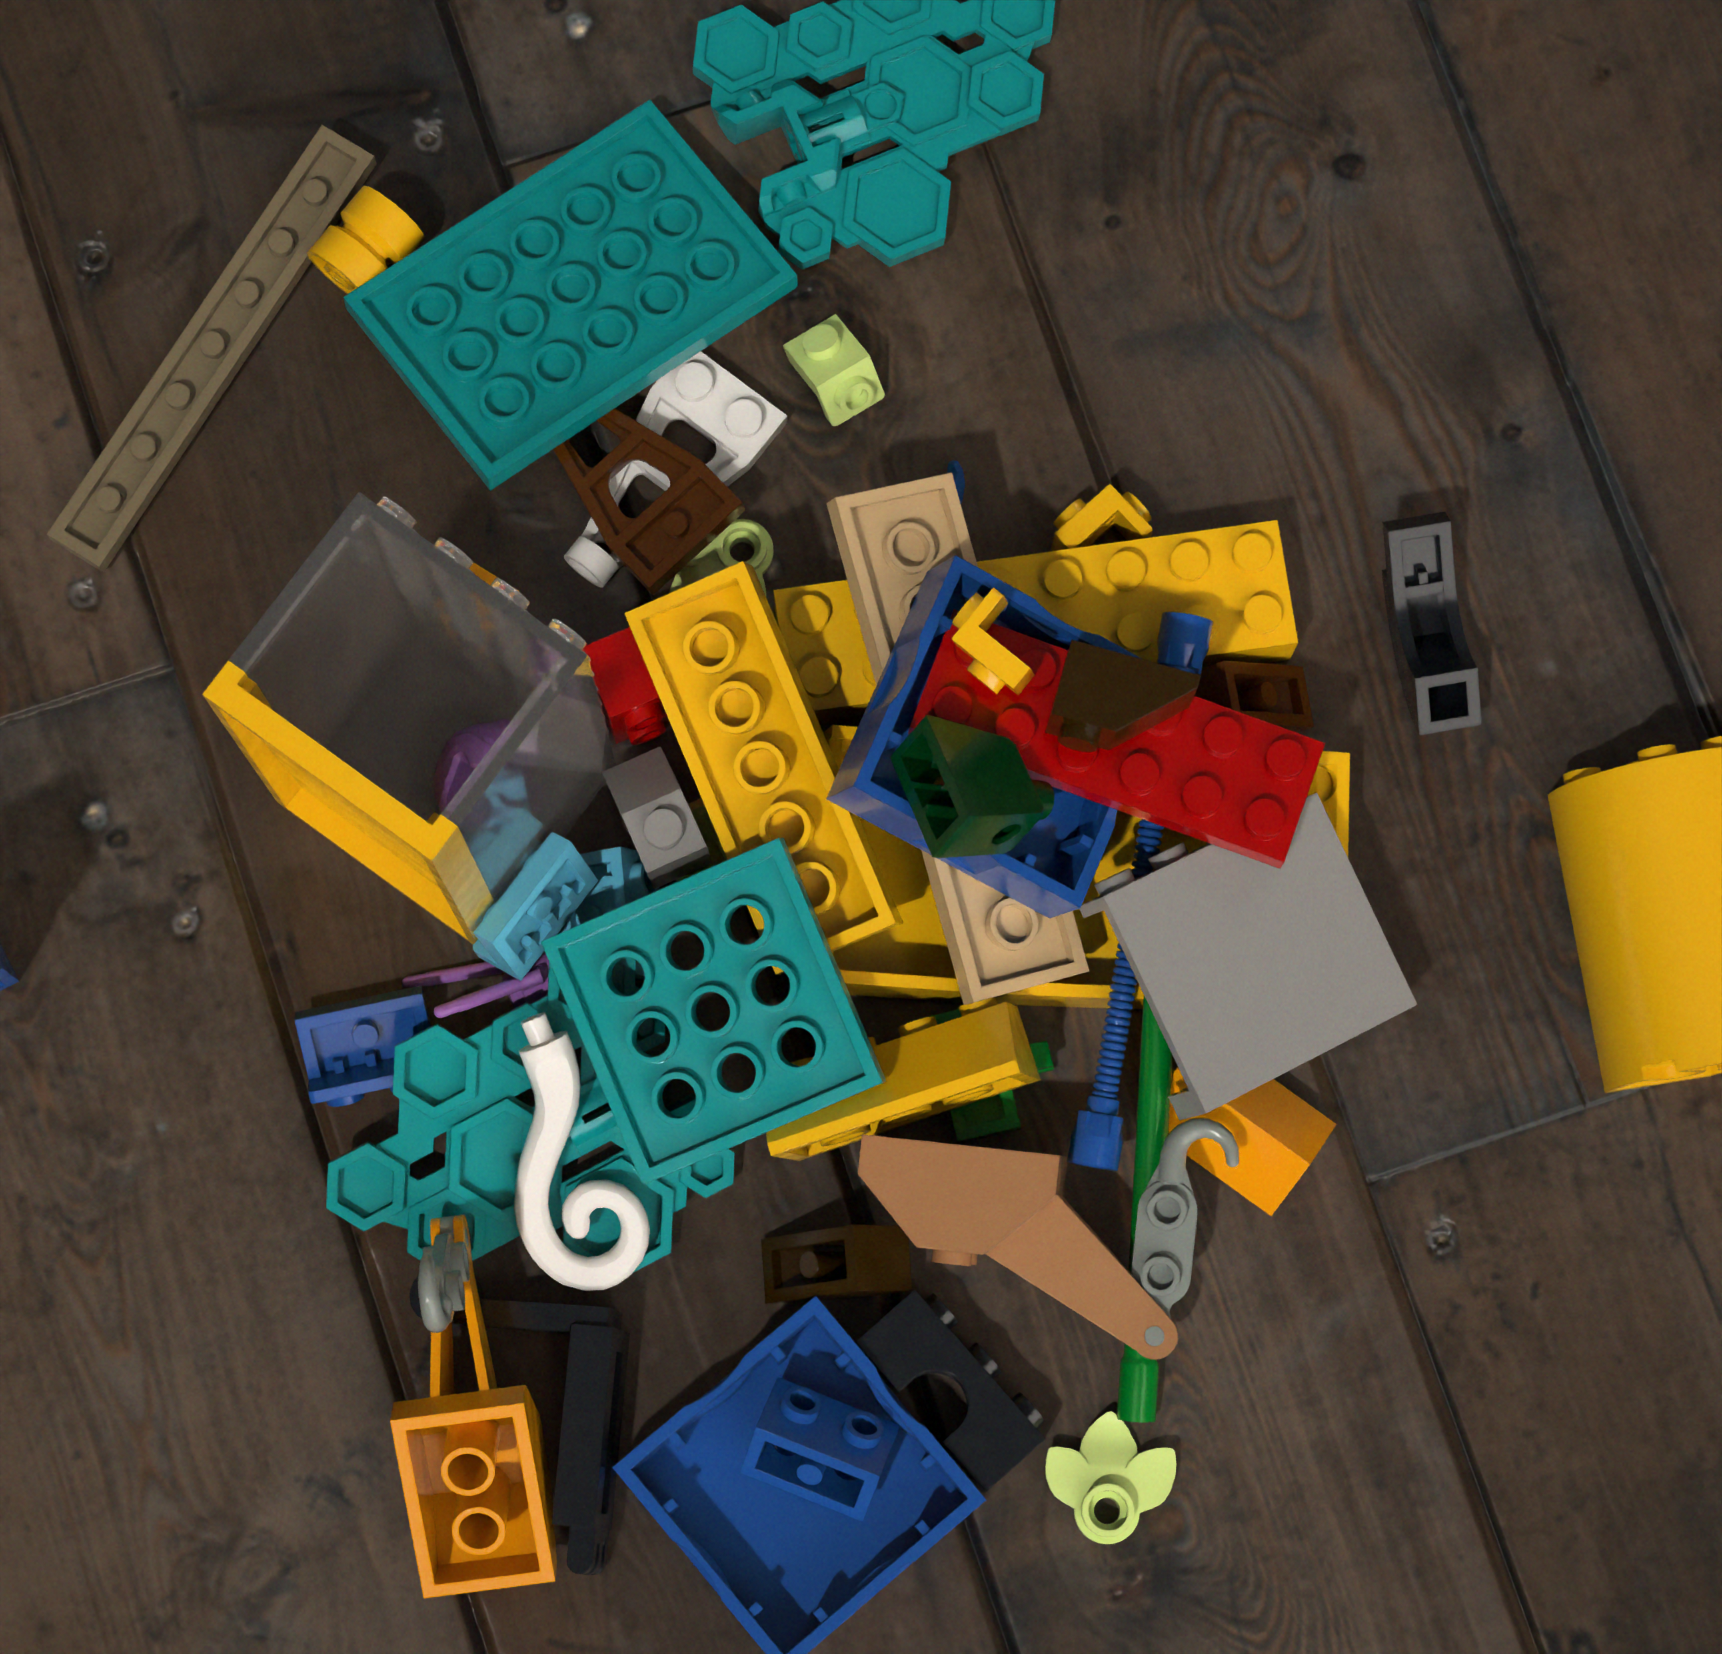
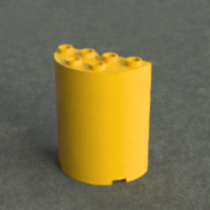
(1648, 910)

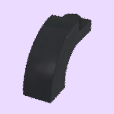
(1427, 626)

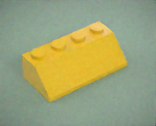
(925, 1075)

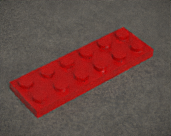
(1194, 773)

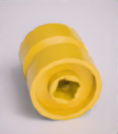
(369, 241)

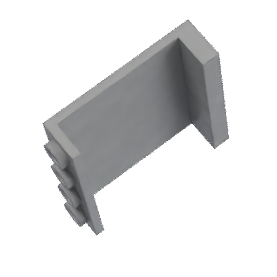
(1253, 959)

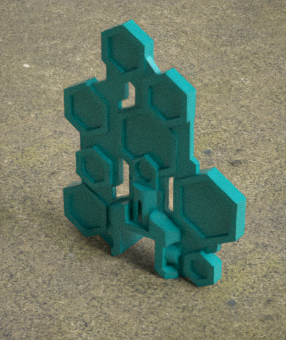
(910, 94)
(470, 1095)

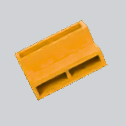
(1274, 1136)

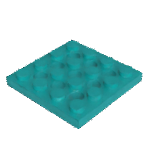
(610, 1020)

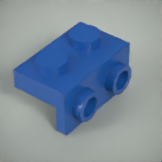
(353, 1043)

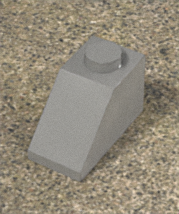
(657, 817)

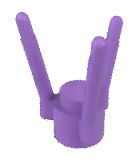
(530, 989)

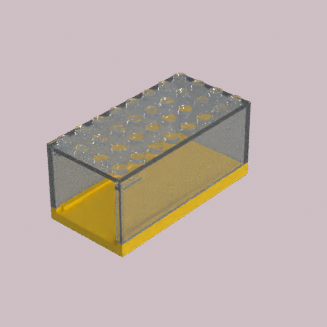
(370, 675)

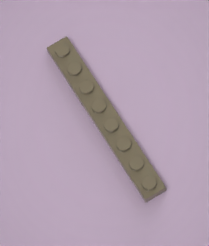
(211, 350)

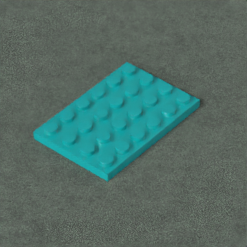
(570, 293)

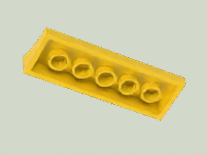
(759, 745)

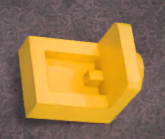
(1086, 523)
(992, 661)

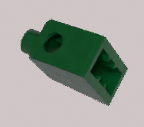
(968, 789)

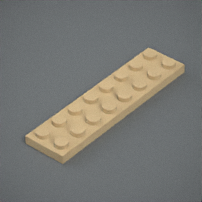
(886, 548)

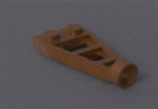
(675, 524)

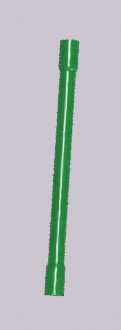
(1139, 1374)

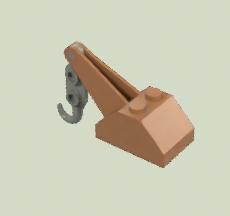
(1015, 1212)

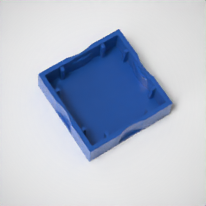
(1060, 853)
(771, 1555)

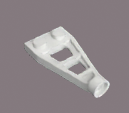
(716, 407)

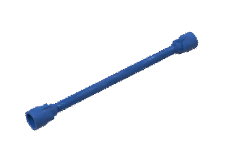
(1098, 1131)

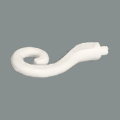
(556, 1090)

